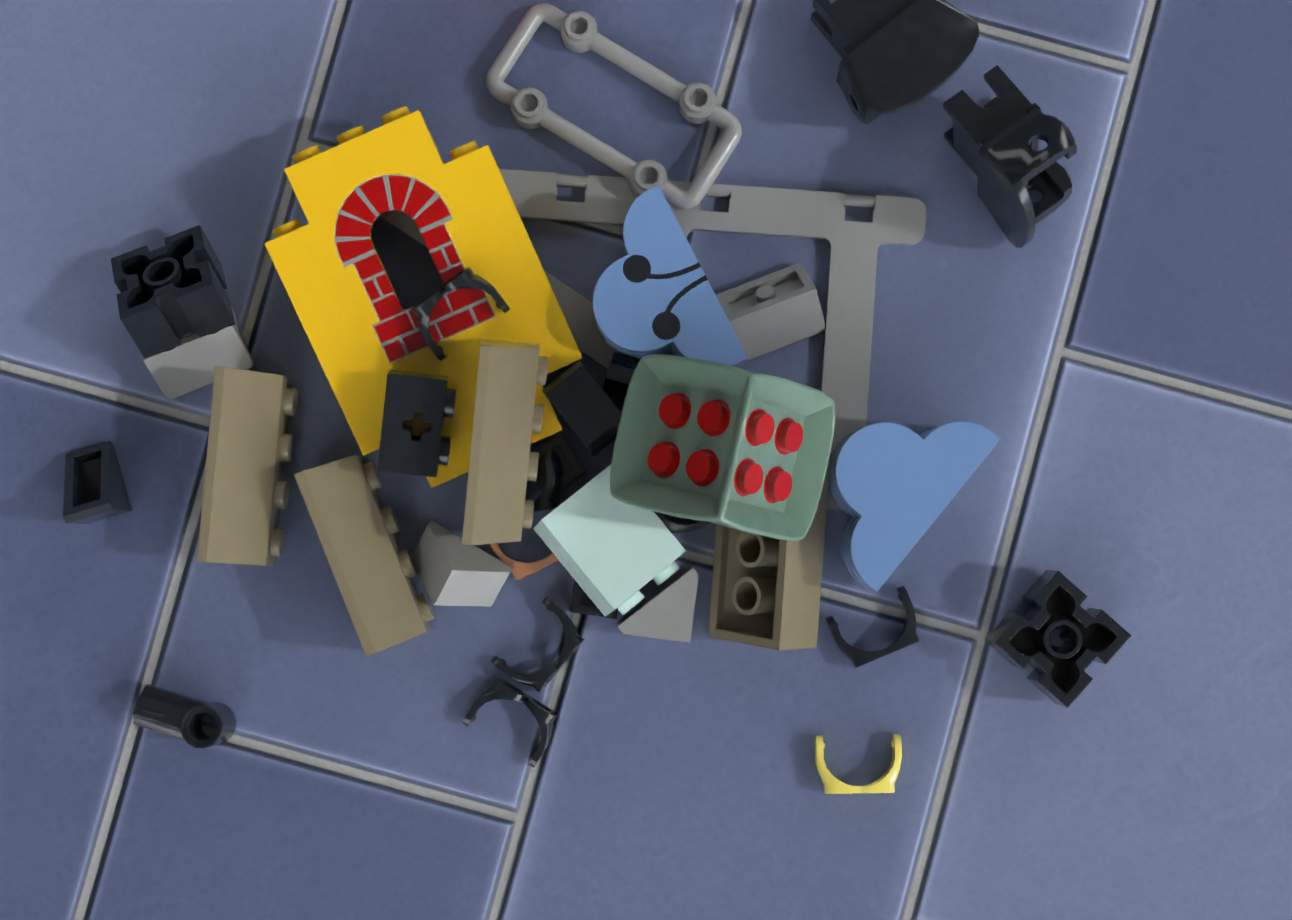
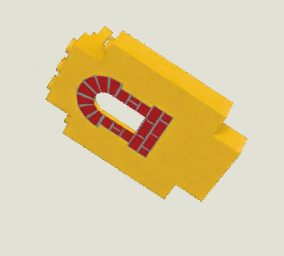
(352, 304)

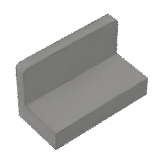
(773, 310)
(195, 360)

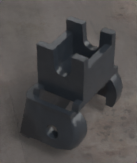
(894, 49)
(1004, 155)

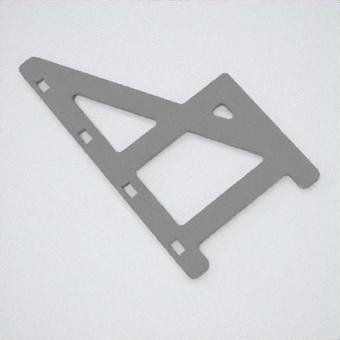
(749, 212)

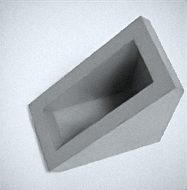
(457, 572)
(668, 613)

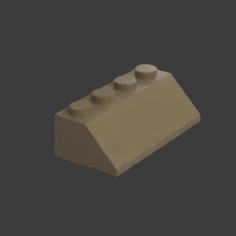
(501, 442)
(246, 467)
(365, 553)
(768, 586)

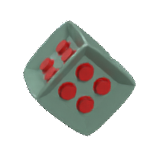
(723, 446)

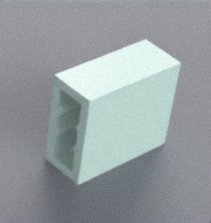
(609, 545)

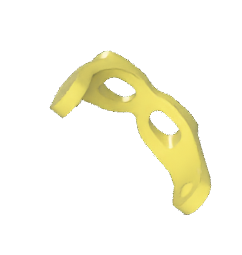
(884, 784)

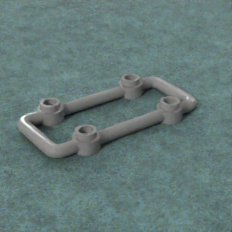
(580, 35)

